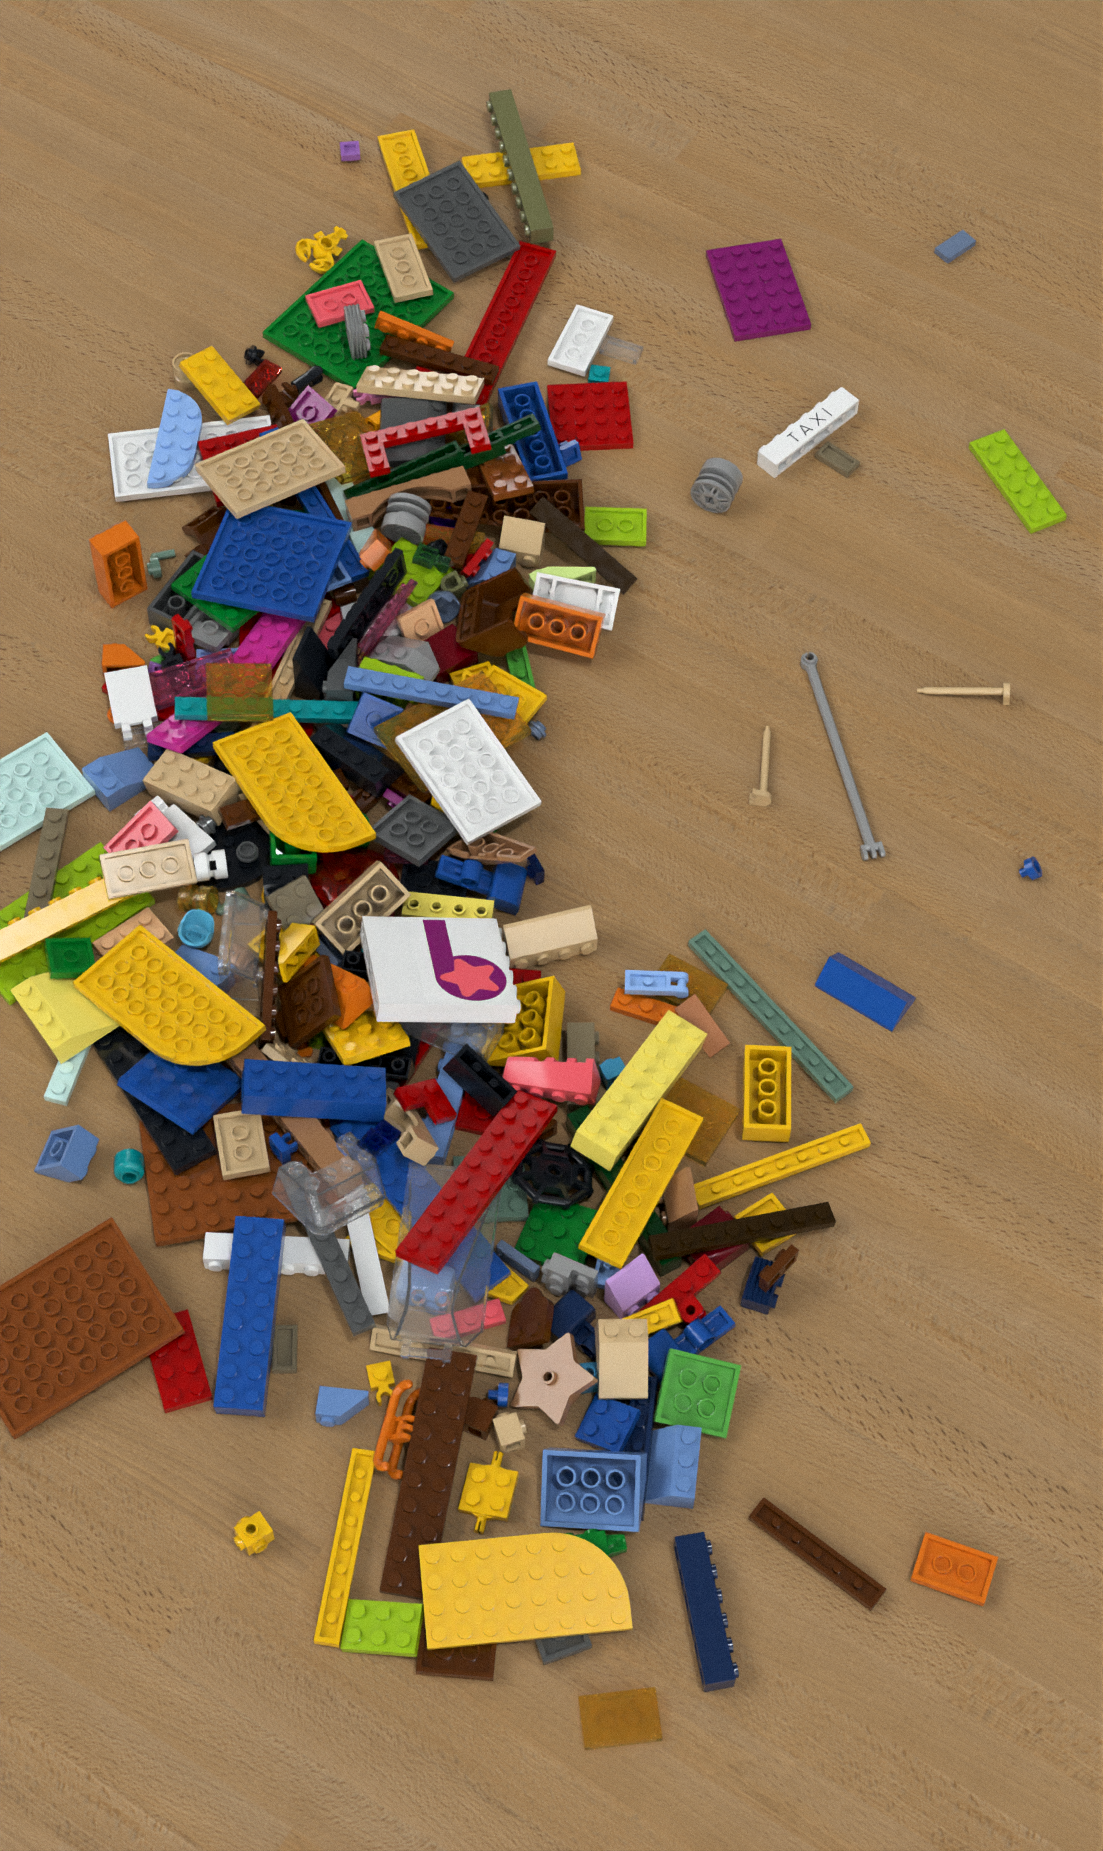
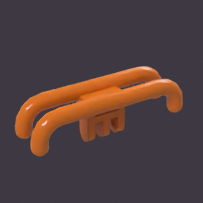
(395, 1430)

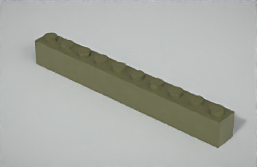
(520, 166)

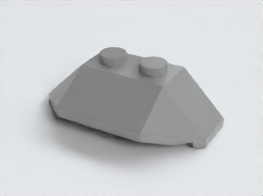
(408, 655)

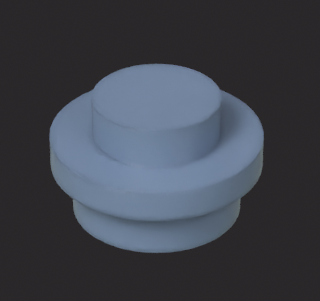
(537, 729)

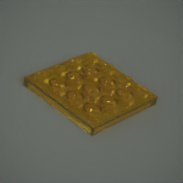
(344, 440)

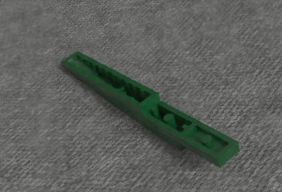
(449, 457)

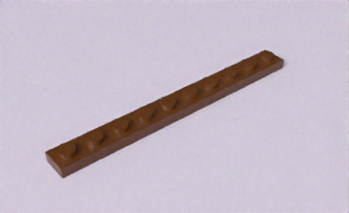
(281, 416)

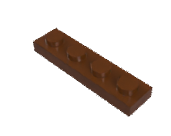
(466, 528)

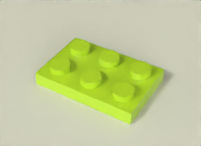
(616, 525)
(382, 1627)

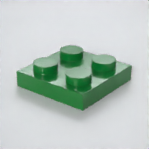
(68, 956)

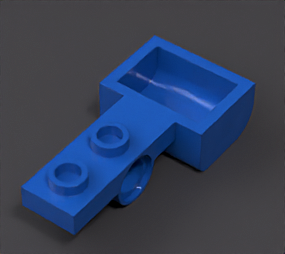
(502, 885)
(694, 1339)

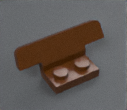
(205, 528)

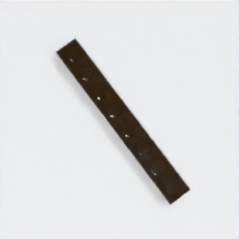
(741, 1231)

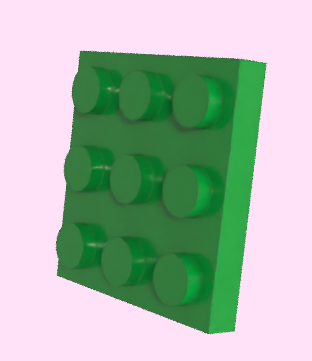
(555, 1230)

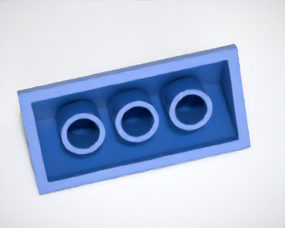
(864, 991)

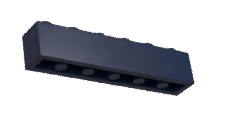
(704, 1612)

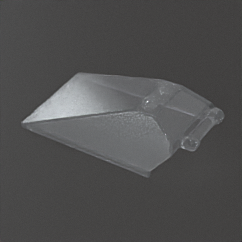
(444, 1306)

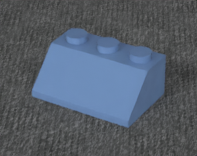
(674, 1466)

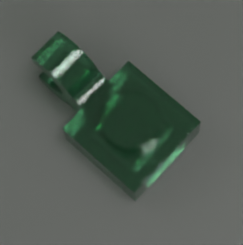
(428, 557)

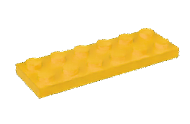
(549, 161)

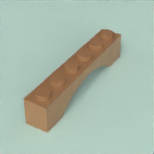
(446, 485)

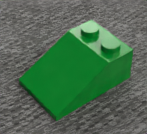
(283, 854)

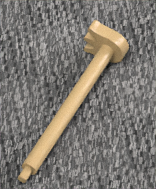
(1005, 691)
(762, 796)

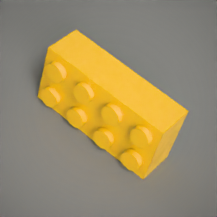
(766, 1093)

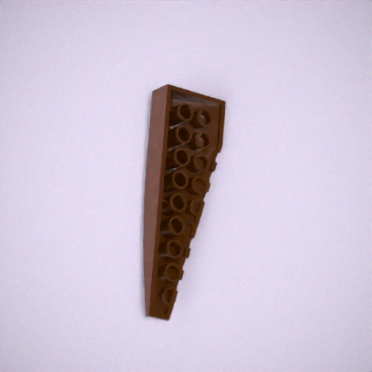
(563, 494)

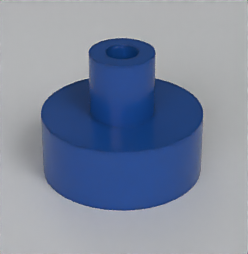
(1031, 868)
(500, 1395)

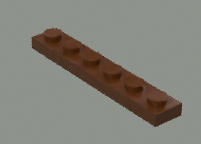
(438, 359)
(244, 813)
(817, 1554)

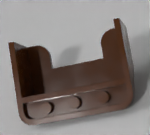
(488, 614)

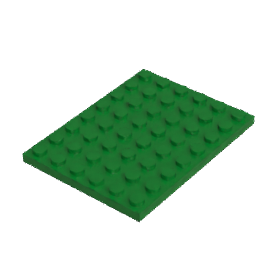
(329, 346)

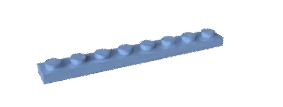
(429, 692)

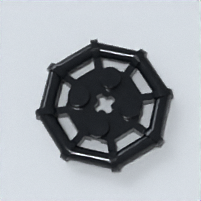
(555, 1158)

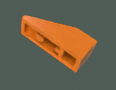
(375, 550)

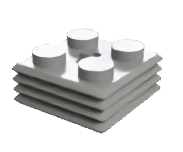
(356, 331)

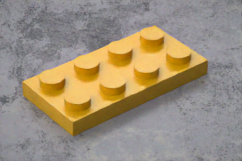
(219, 385)

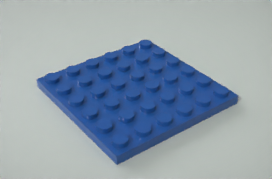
(273, 562)

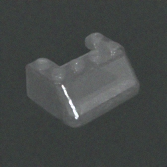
(334, 1193)

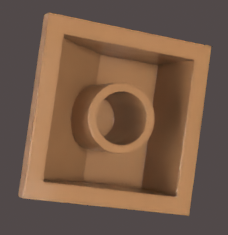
(679, 1202)

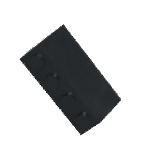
(357, 759)

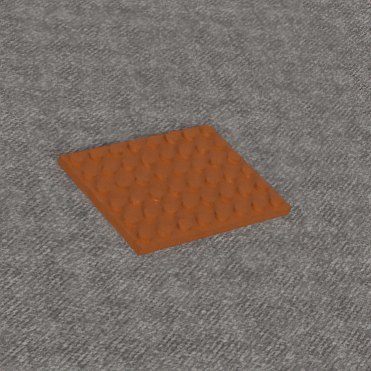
(199, 1197)
(76, 1325)

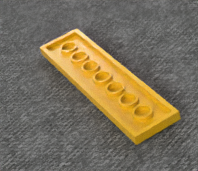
(405, 166)
(640, 1183)

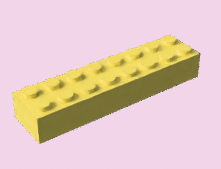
(638, 1090)

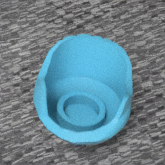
(196, 928)

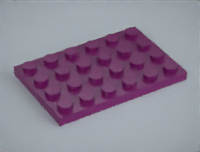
(758, 290)

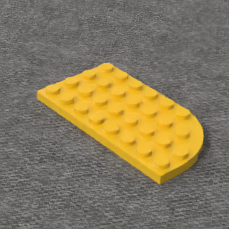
(293, 787)
(167, 1002)
(519, 1590)

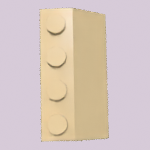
(550, 937)

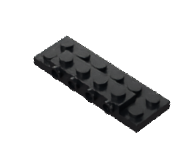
(368, 604)

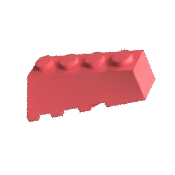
(554, 1079)

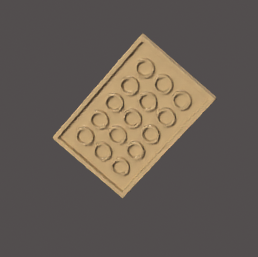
(270, 468)

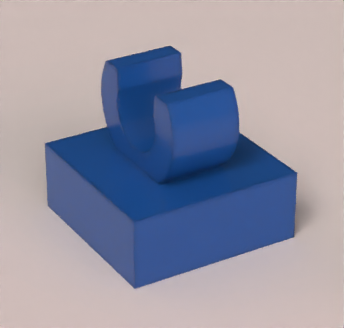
(570, 452)
(280, 1148)

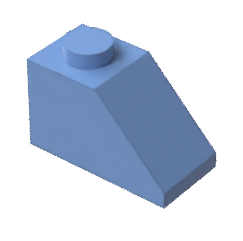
(339, 1405)

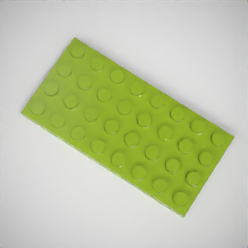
(75, 874)

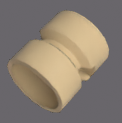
(180, 378)

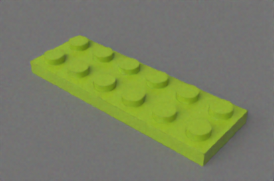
(1017, 481)

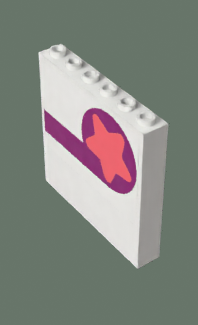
(438, 970)

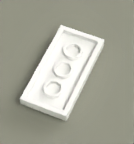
(580, 340)

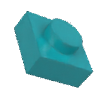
(599, 374)

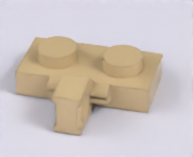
(341, 399)

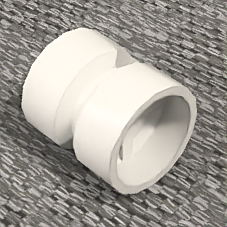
(202, 865)

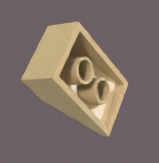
(622, 1358)

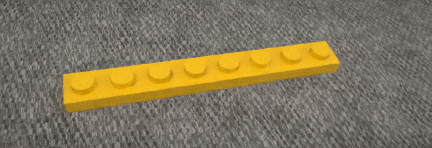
(781, 1165)
(345, 1548)

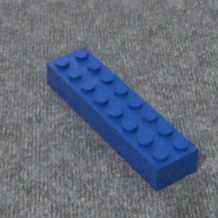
(250, 1316)

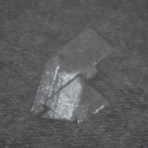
(241, 945)

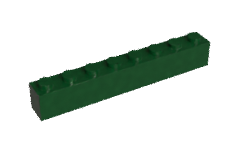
(607, 1179)

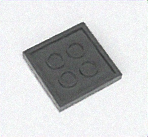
(414, 830)

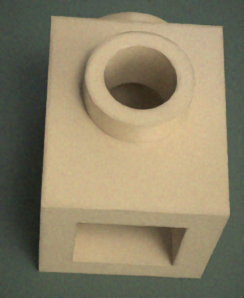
(509, 1432)

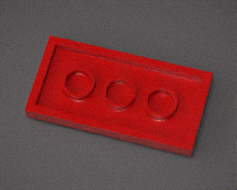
(181, 1370)

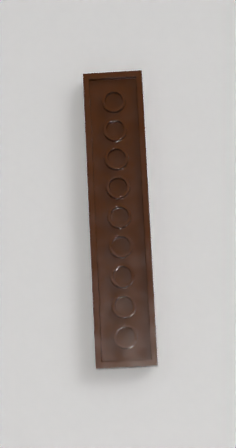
(428, 1470)

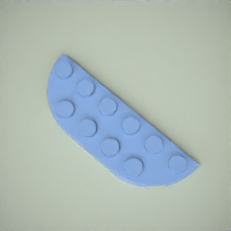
(176, 440)

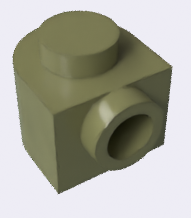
(454, 583)

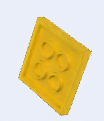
(365, 1038)

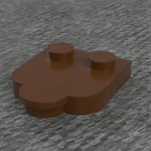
(531, 1321)

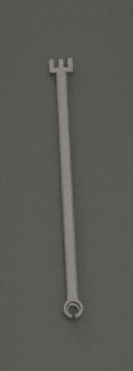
(850, 785)

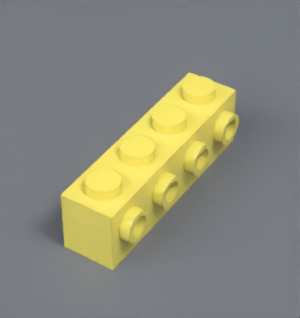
(446, 906)

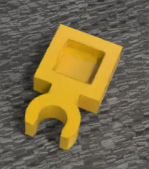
(160, 638)
(381, 1379)

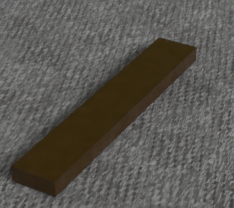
(583, 545)

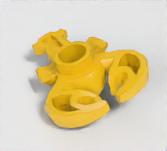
(322, 249)

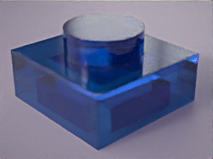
(535, 869)

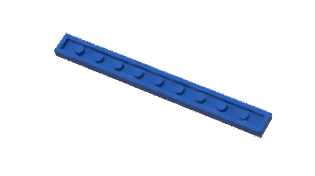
(314, 504)

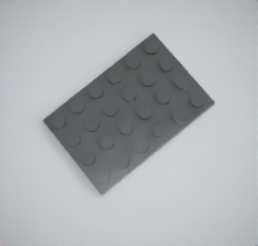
(456, 221)

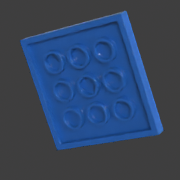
(181, 1092)

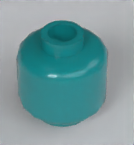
(129, 1166)

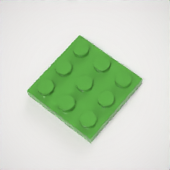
(697, 1392)

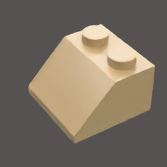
(525, 539)

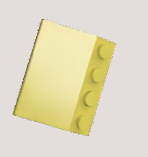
(62, 1014)

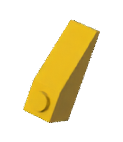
(296, 947)

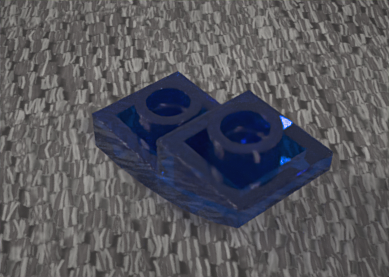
(379, 1138)

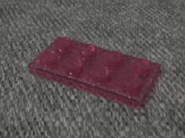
(386, 618)
(184, 679)

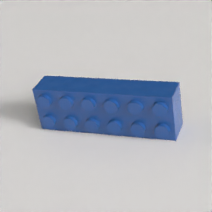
(540, 451)
(313, 1090)

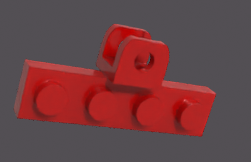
(686, 1287)

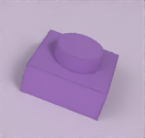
(350, 151)

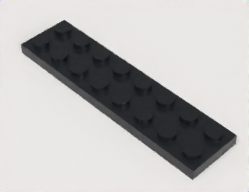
(178, 1147)

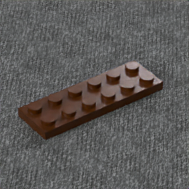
(270, 974)

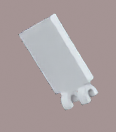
(131, 699)
(188, 829)

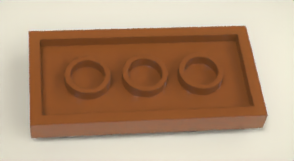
(506, 476)

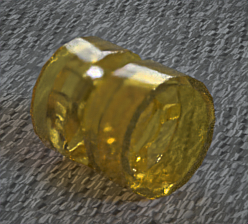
(198, 897)

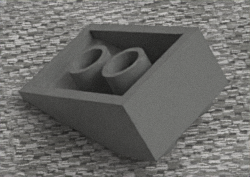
(334, 686)

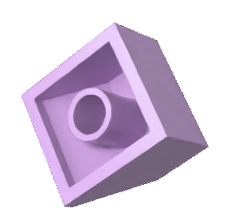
(631, 1287)

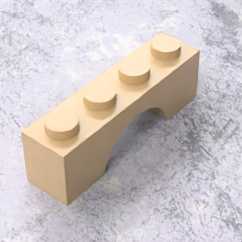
(416, 1140)

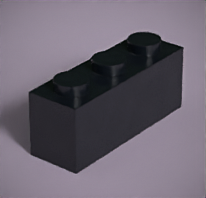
(479, 1080)

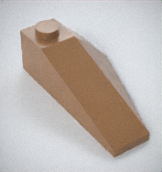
(492, 850)

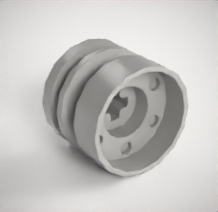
(716, 485)
(406, 518)

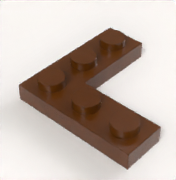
(402, 786)

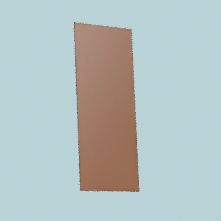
(697, 1015)

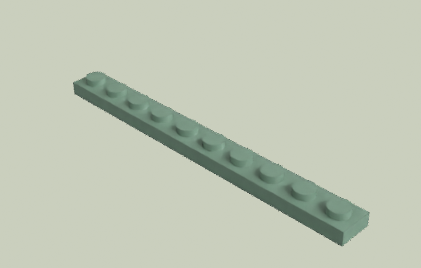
(770, 1016)

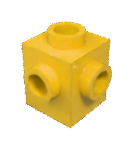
(253, 1533)

